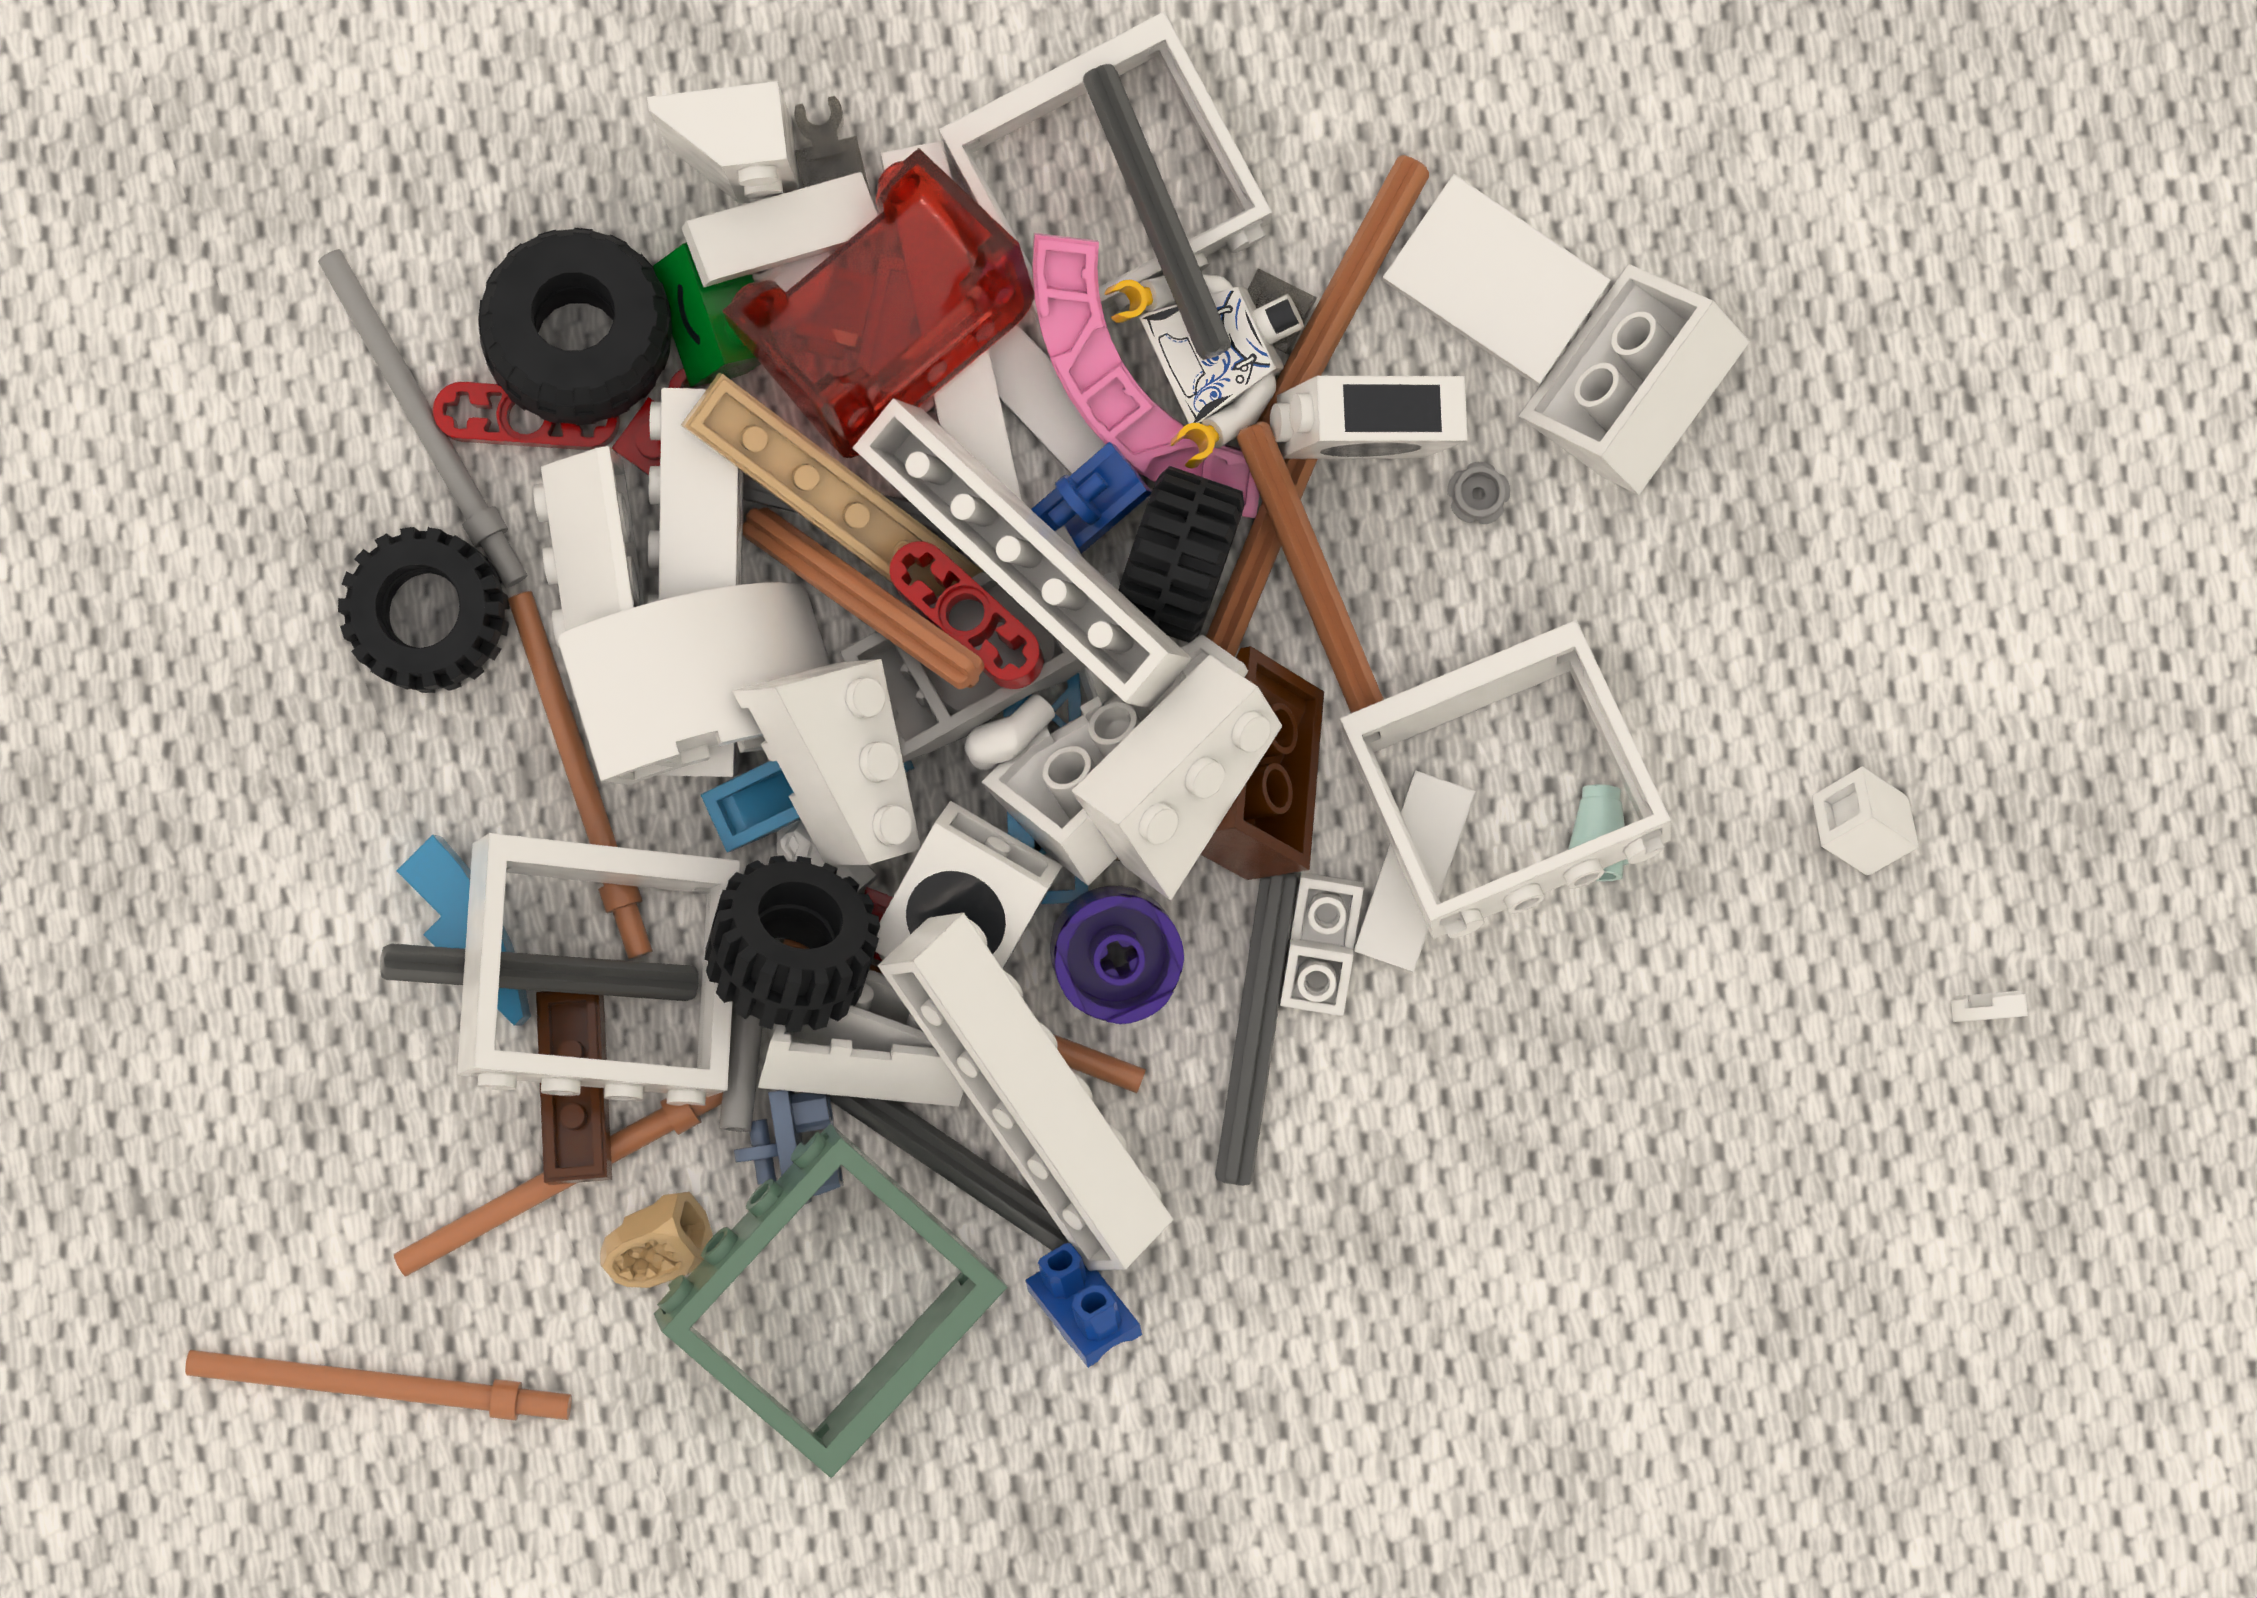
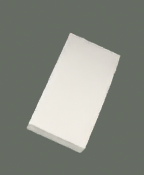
(1322, 944)

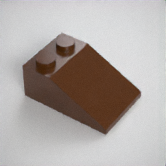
(1273, 815)

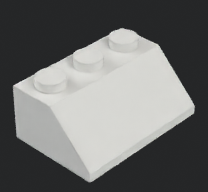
(733, 137)
(1635, 377)
(591, 537)

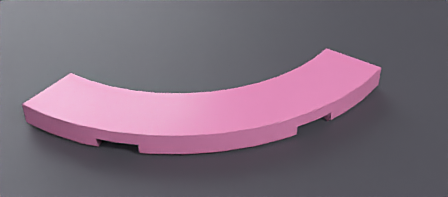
(1101, 383)

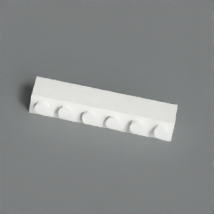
(698, 529)
(1022, 554)
(1026, 1091)

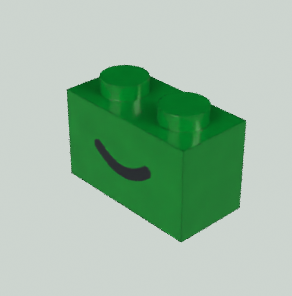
(698, 323)

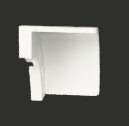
(664, 673)

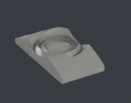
(934, 712)

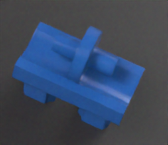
(1093, 497)
(1081, 1304)

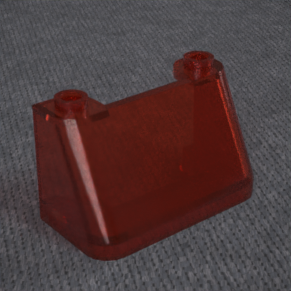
(890, 306)

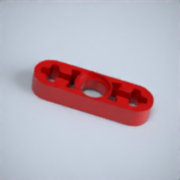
(478, 428)
(945, 571)

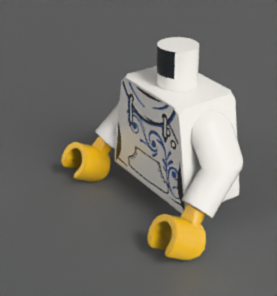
(1222, 391)

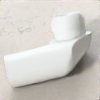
(1008, 736)

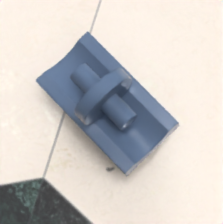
(791, 1117)

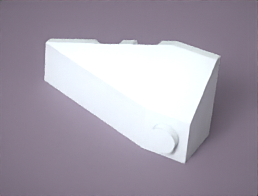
(1041, 777)

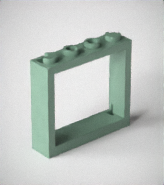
(905, 1362)

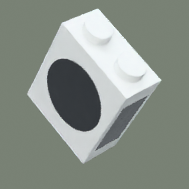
(1370, 417)
(974, 872)

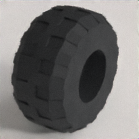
(566, 270)

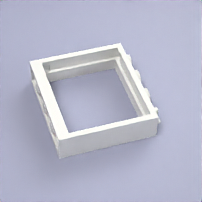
(1065, 84)
(1469, 690)
(563, 1075)

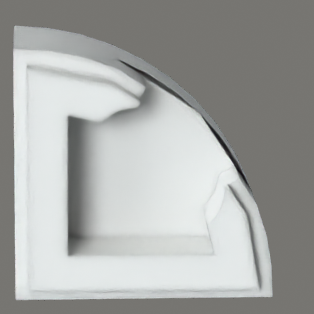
(2001, 1004)

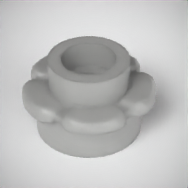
(1478, 476)

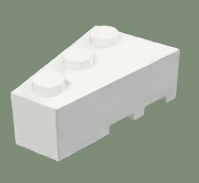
(865, 1055)

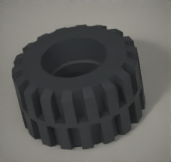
(1181, 551)
(385, 571)
(784, 981)

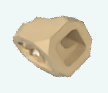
(657, 1242)

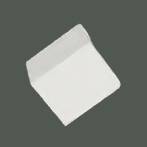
(1865, 821)

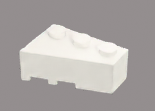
(841, 758)
(1179, 773)

